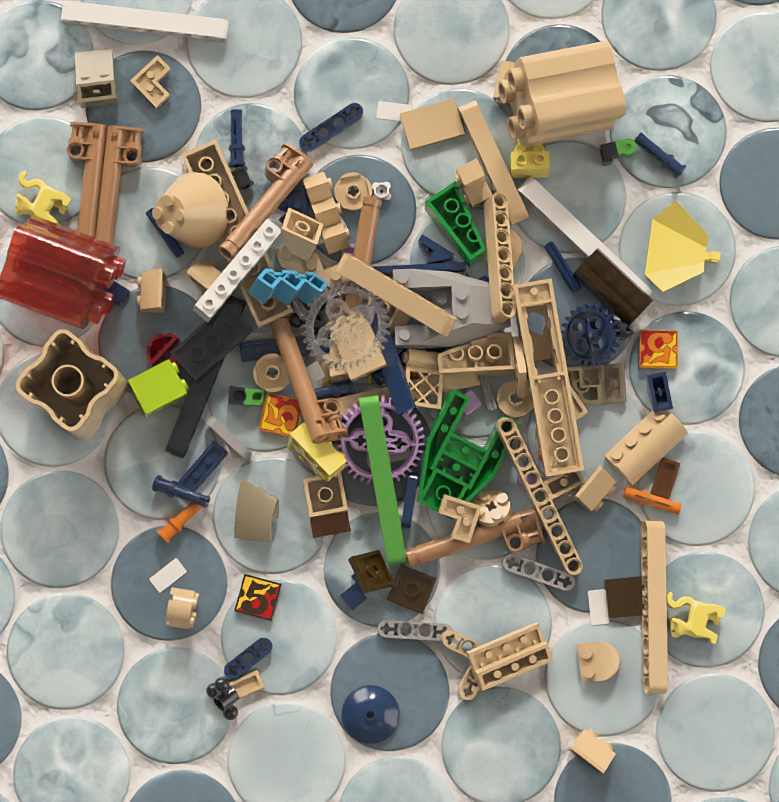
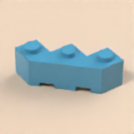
(287, 286)

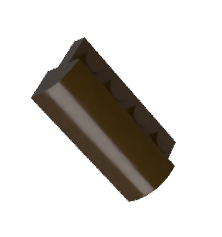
(613, 287)

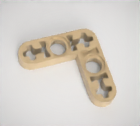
(463, 684)

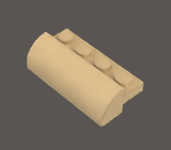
(646, 445)
(509, 656)

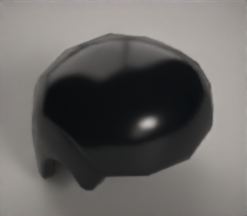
(625, 331)

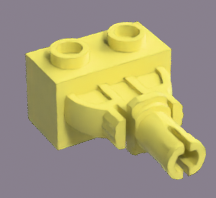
(529, 162)

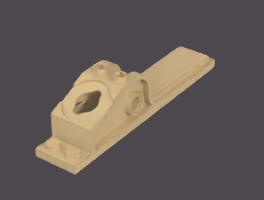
(549, 391)

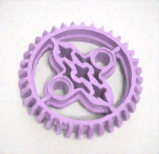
(392, 447)

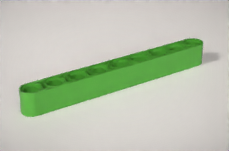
(382, 480)

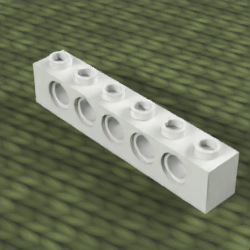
(237, 270)

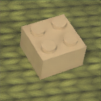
(325, 497)

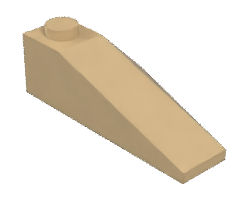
(480, 357)

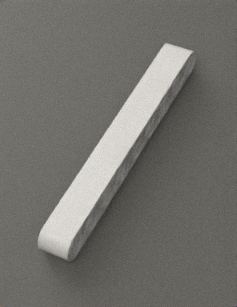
(144, 21)
(569, 226)

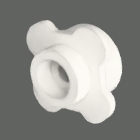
(381, 186)

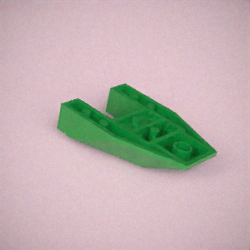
(453, 463)

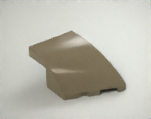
(599, 383)
(255, 513)

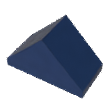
(659, 391)

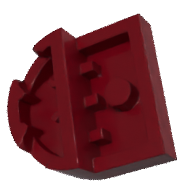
(160, 347)

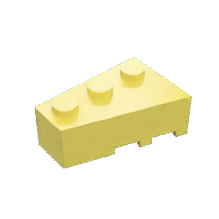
(323, 456)

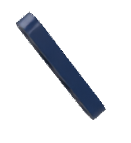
(329, 125)

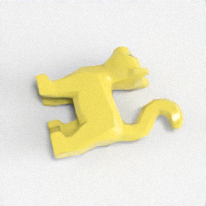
(45, 201)
(698, 616)

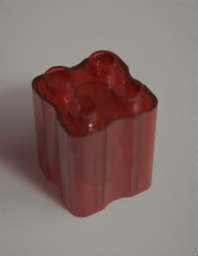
(60, 272)

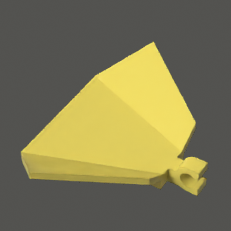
(676, 248)

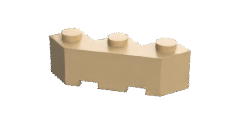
(327, 212)
(291, 262)

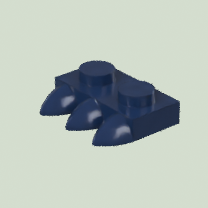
(295, 200)

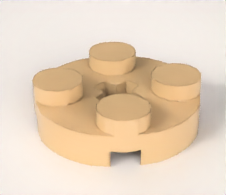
(344, 185)
(266, 381)
(505, 404)
(493, 498)

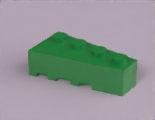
(456, 223)

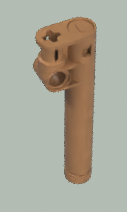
(91, 141)
(118, 147)
(291, 168)
(363, 246)
(320, 422)
(519, 525)

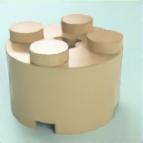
(181, 608)

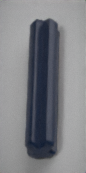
(169, 240)
(562, 267)

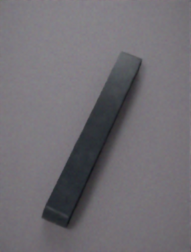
(196, 401)

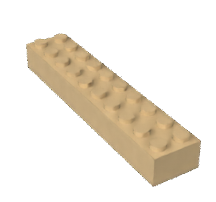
(210, 161)

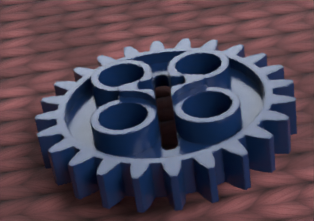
(605, 332)

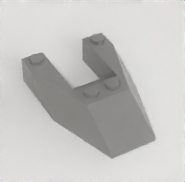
(456, 294)

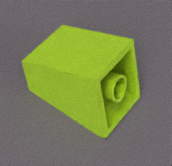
(157, 388)

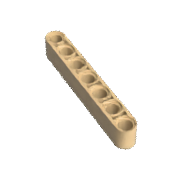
(492, 160)
(498, 227)
(396, 294)

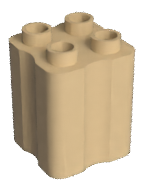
(563, 94)
(72, 384)

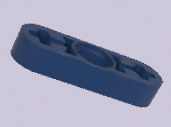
(409, 500)
(233, 662)

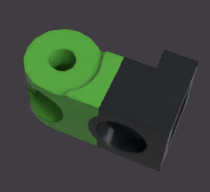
(620, 148)
(245, 396)

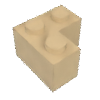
(473, 184)
(563, 483)

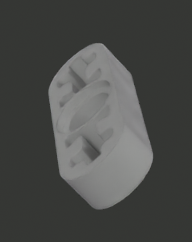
(228, 438)

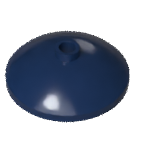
(381, 704)

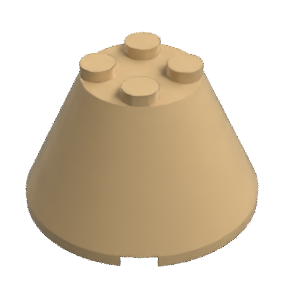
(193, 210)

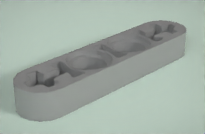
(539, 569)
(415, 627)

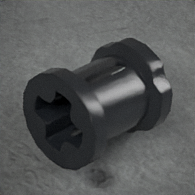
(242, 178)

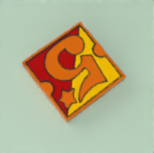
(658, 349)
(280, 414)

